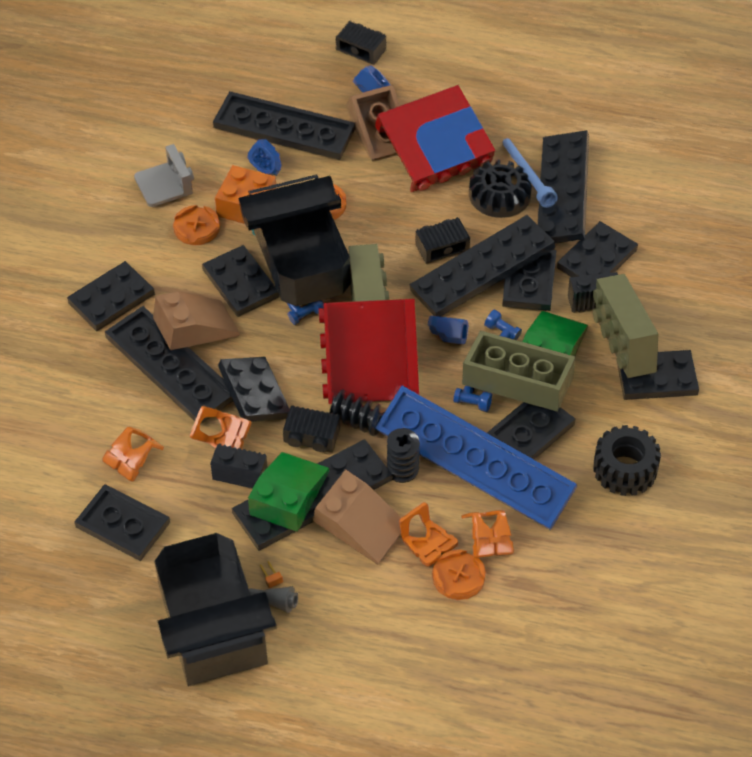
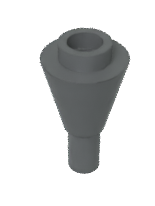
(281, 598)

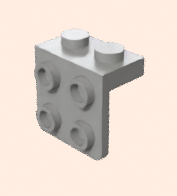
(166, 180)

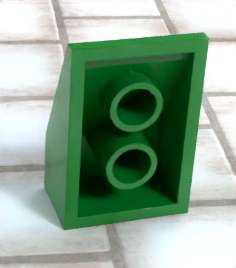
(556, 333)
(286, 491)

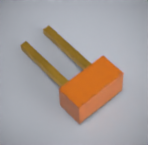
(273, 579)

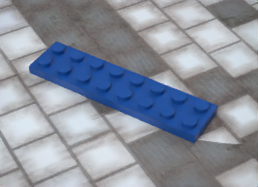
(480, 458)

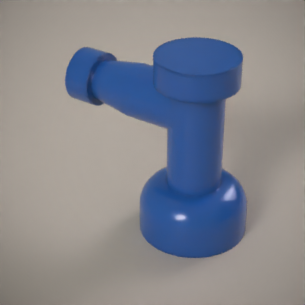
(299, 312)
(494, 321)
(465, 395)

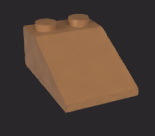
(364, 110)
(192, 319)
(358, 517)

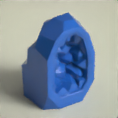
(370, 79)
(265, 157)
(449, 329)

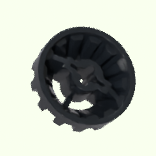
(495, 194)

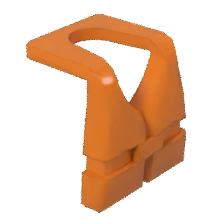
(233, 428)
(129, 460)
(436, 539)
(490, 540)

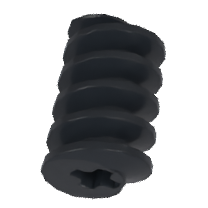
(356, 412)
(403, 455)

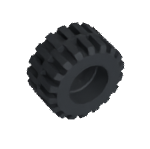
(631, 444)

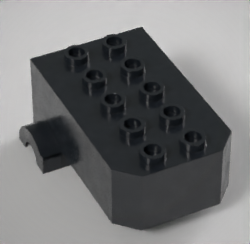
(300, 238)
(210, 610)

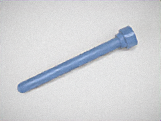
(545, 195)

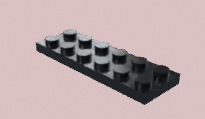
(284, 125)
(566, 172)
(482, 266)
(176, 372)
(357, 459)

